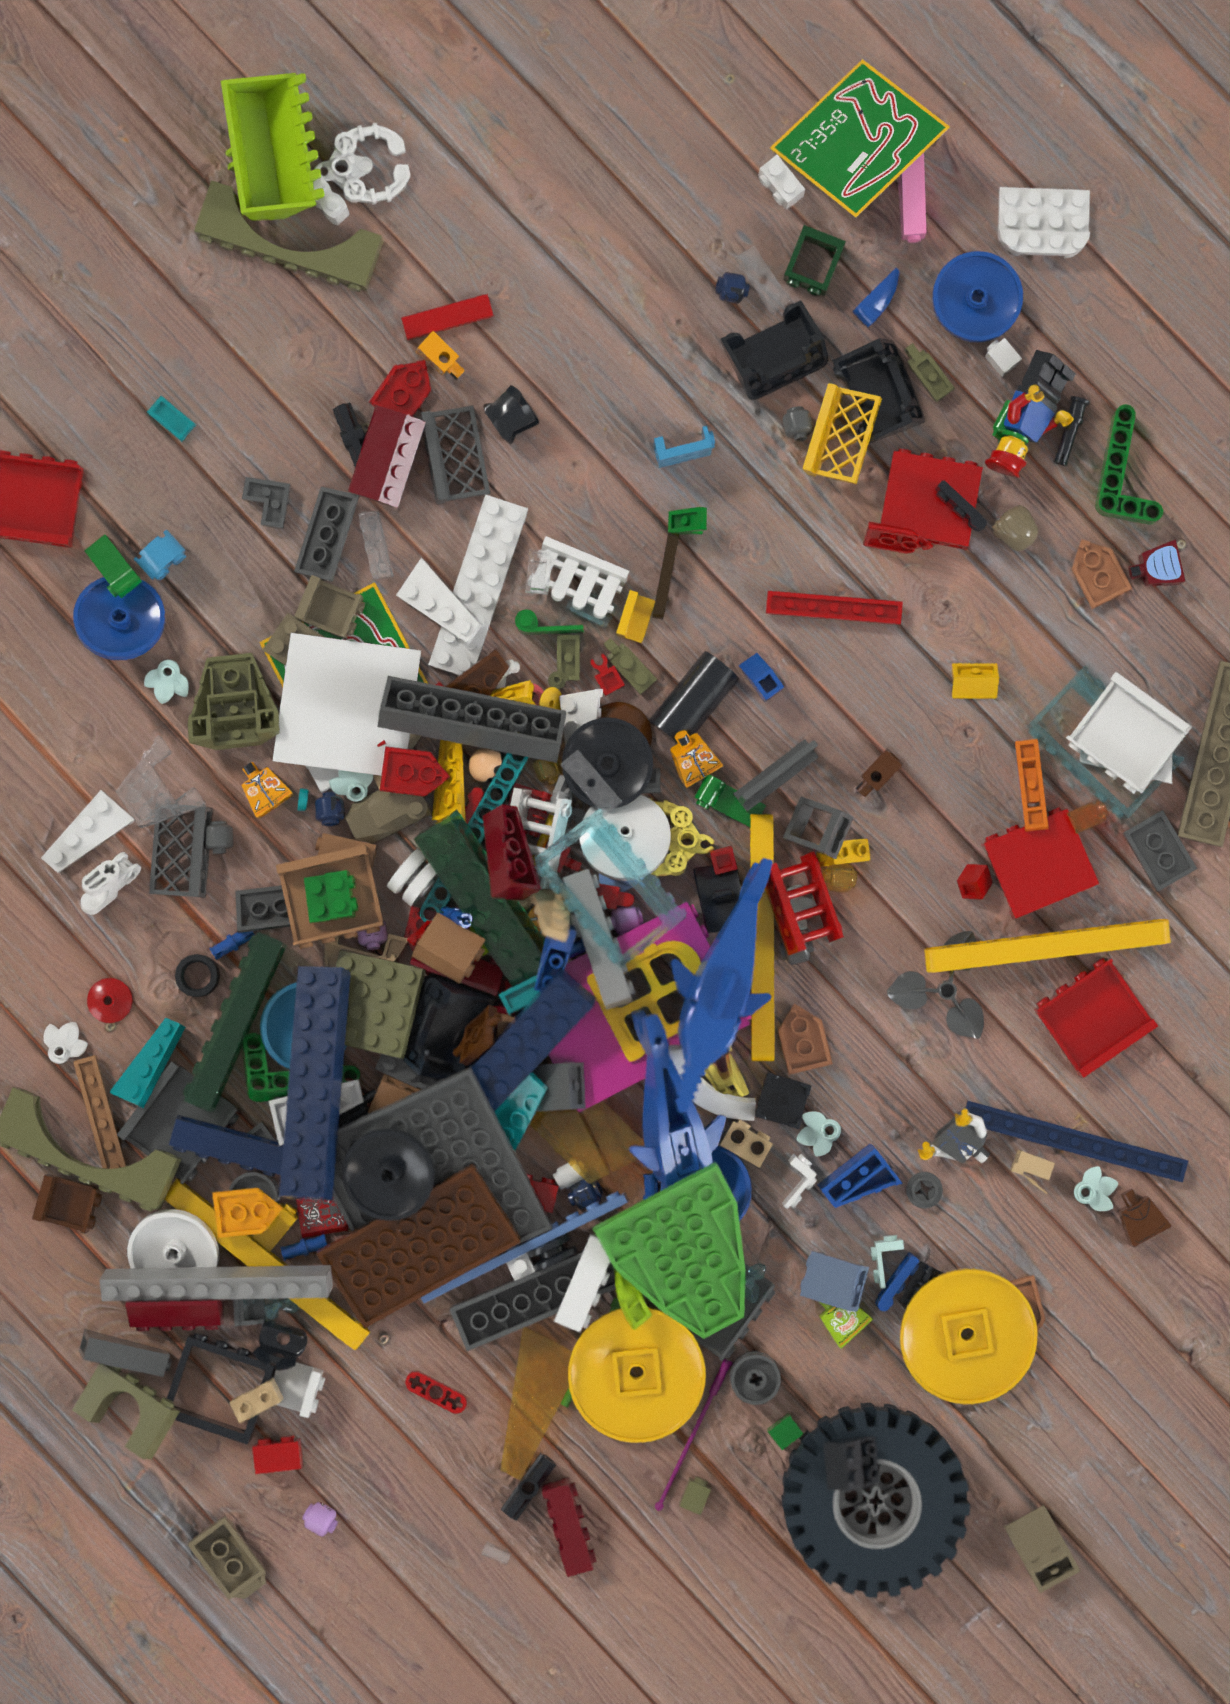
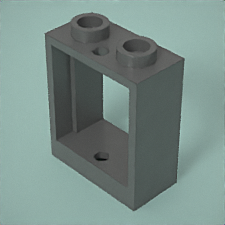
(830, 842)

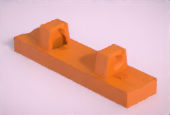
(1031, 784)

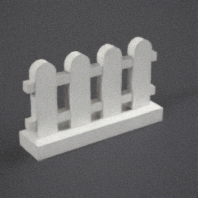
(591, 571)

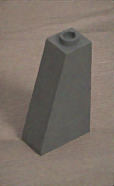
(123, 1353)

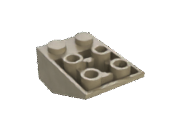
(1042, 1549)

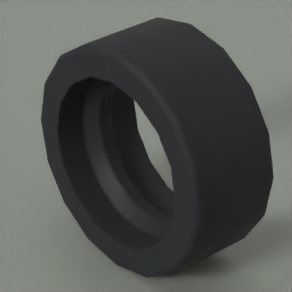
(180, 971)

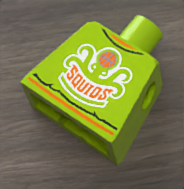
(843, 1324)

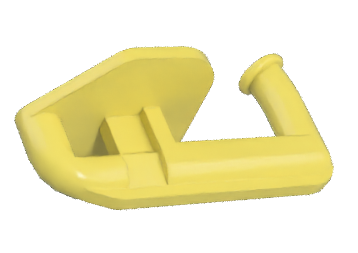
(733, 1076)

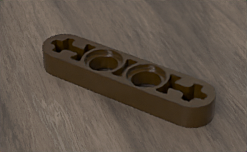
(665, 575)

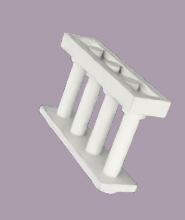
(562, 811)

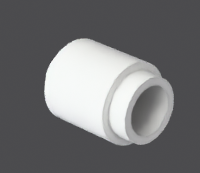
(566, 1176)

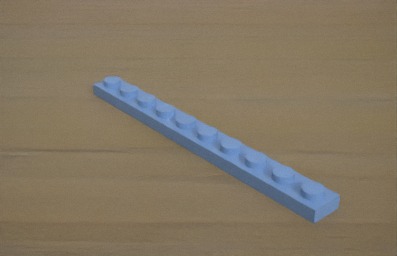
(573, 1221)

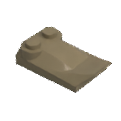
(384, 815)
(228, 1559)

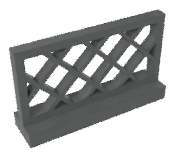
(435, 459)
(776, 774)
(199, 856)

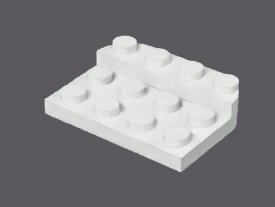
(1043, 221)

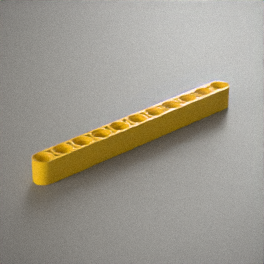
(1047, 945)
(763, 973)
(253, 1254)

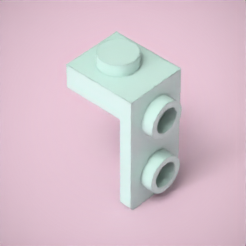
(888, 1244)

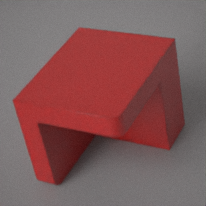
(974, 881)

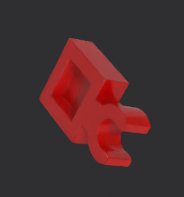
(608, 678)

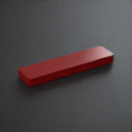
(447, 317)

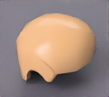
(483, 763)

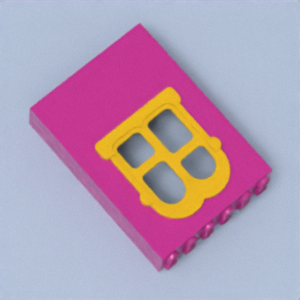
(602, 1037)

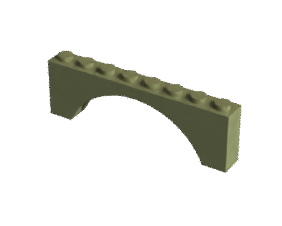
(346, 263)
(25, 1130)

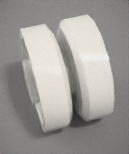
(411, 875)

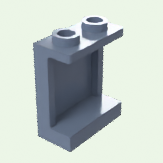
(833, 1281)

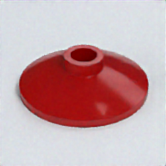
(121, 1000)

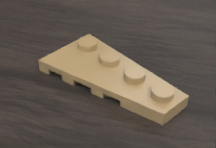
(552, 914)

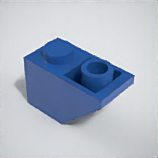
(761, 677)

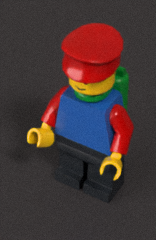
(1029, 413)

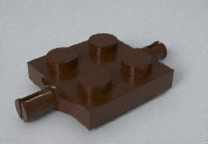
(478, 1035)

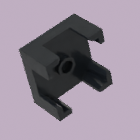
(782, 1100)

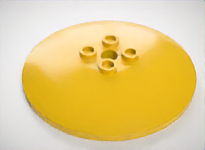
(973, 1367)
(636, 1406)

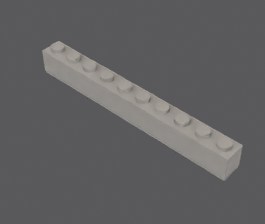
(216, 1283)

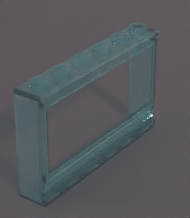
(1090, 690)
(631, 868)

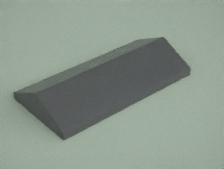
(326, 534)
(261, 909)

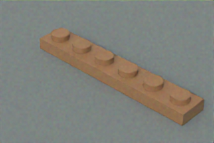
(100, 1112)

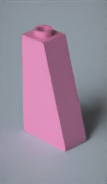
(912, 201)

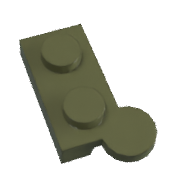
(567, 661)

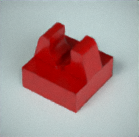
(723, 860)

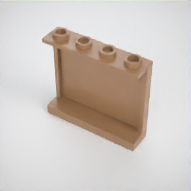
(369, 912)

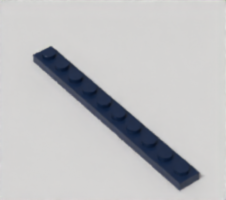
(1080, 1142)

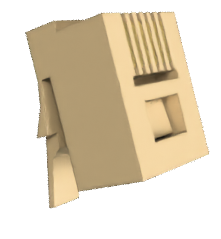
(1032, 1164)

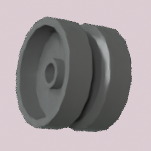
(257, 1179)
(756, 1391)

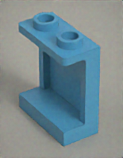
(686, 452)

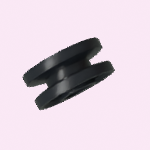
(552, 1252)

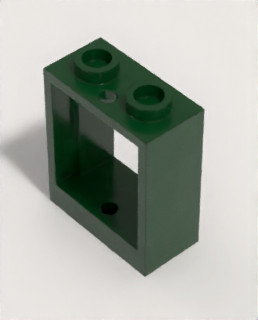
(822, 240)

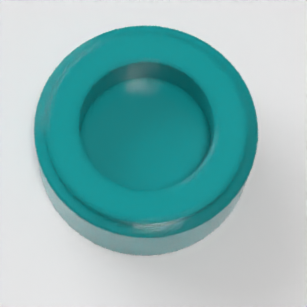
(303, 799)

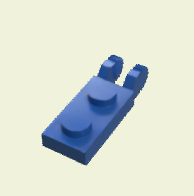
(896, 1282)

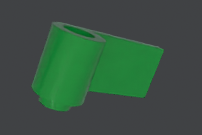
(113, 567)
(527, 624)
(720, 797)

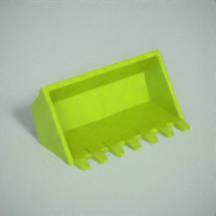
(270, 145)

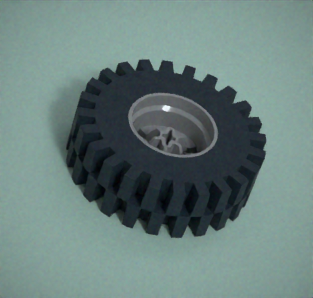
(900, 1550)

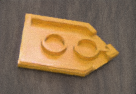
(243, 1212)

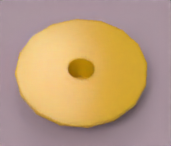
(550, 698)

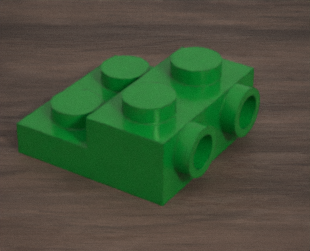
(330, 896)

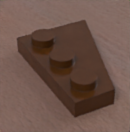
(483, 675)

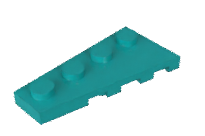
(145, 1070)
(520, 1108)

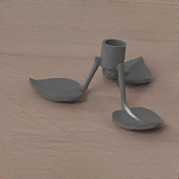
(910, 990)

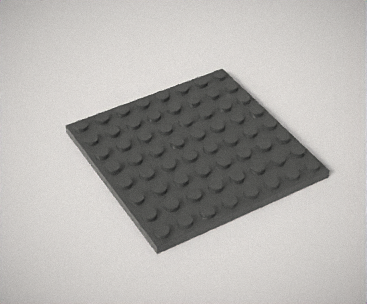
(457, 1130)

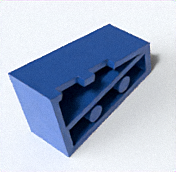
(858, 1177)

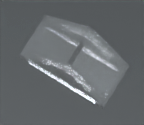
(538, 571)

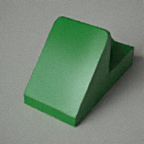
(688, 521)

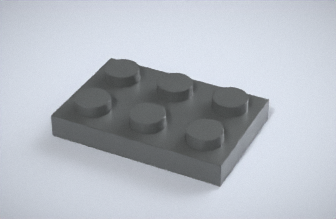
(1159, 850)

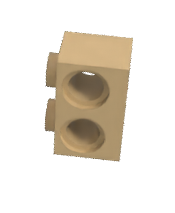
(743, 1148)
(256, 1400)

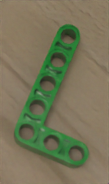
(1118, 471)
(267, 1080)

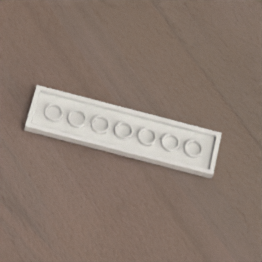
(481, 580)

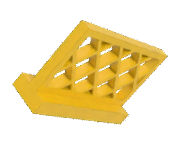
(823, 435)

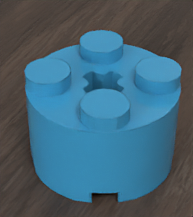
(160, 556)

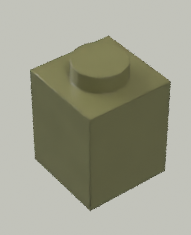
(695, 1495)

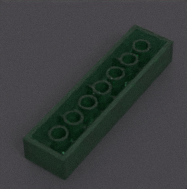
(465, 873)
(235, 1022)

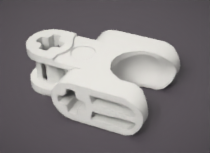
(105, 881)

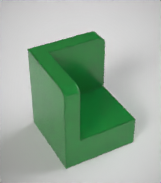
(785, 1431)

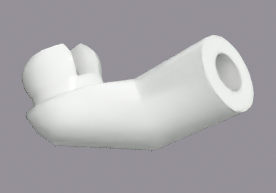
(514, 668)

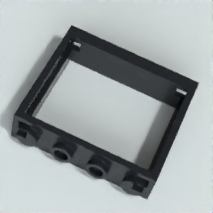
(205, 1423)

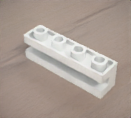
(584, 1286)

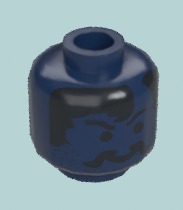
(732, 287)
(329, 809)
(584, 1194)

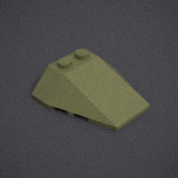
(232, 705)

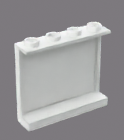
(1128, 734)

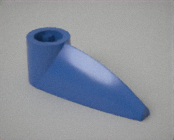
(877, 301)

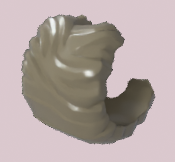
(1016, 528)

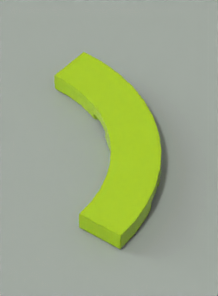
(631, 1301)

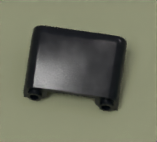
(777, 353)
(881, 372)
(440, 1027)

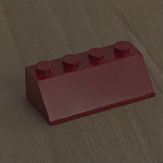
(386, 456)
(485, 975)
(175, 1313)

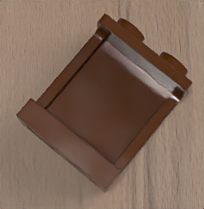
(67, 1203)

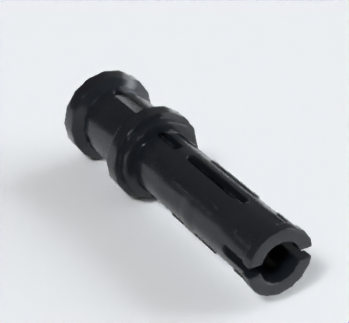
(1077, 411)

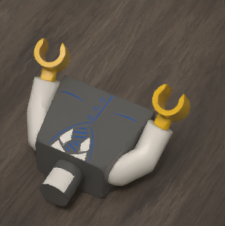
(958, 1139)

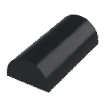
(694, 697)

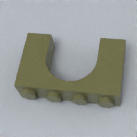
(155, 1412)

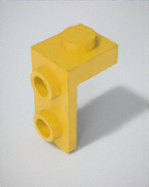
(850, 852)
(277, 1228)

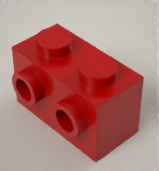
(277, 1455)

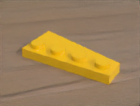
(450, 794)

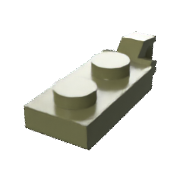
(928, 373)
(629, 666)

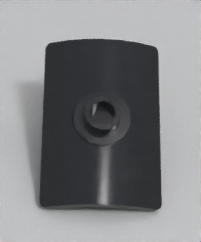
(716, 895)

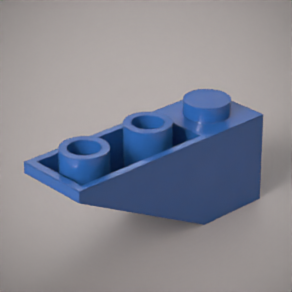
(554, 957)

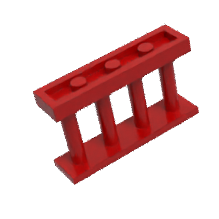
(783, 911)

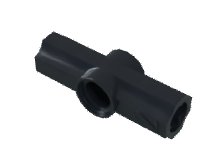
(351, 431)
(519, 1497)

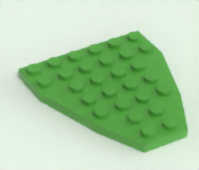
(683, 1251)

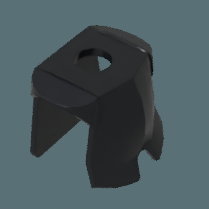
(511, 414)
(273, 1352)

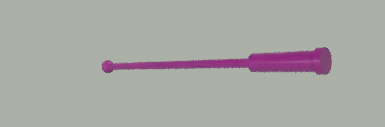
(713, 1391)

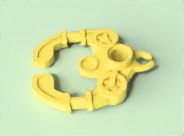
(683, 828)

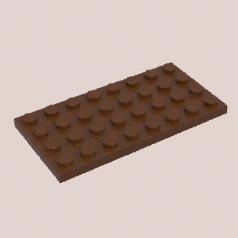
(404, 1259)

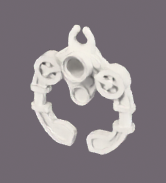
(358, 166)

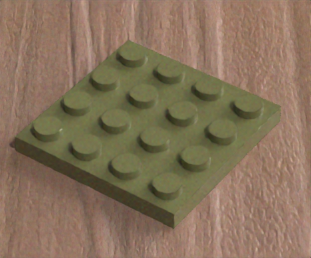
(380, 1003)

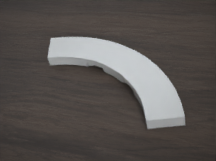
(712, 1100)

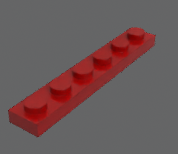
(834, 607)

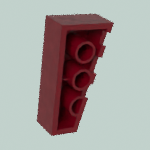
(509, 855)
(568, 1526)

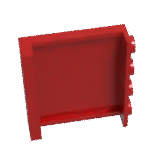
(38, 499)
(913, 499)
(1040, 864)
(1094, 1017)

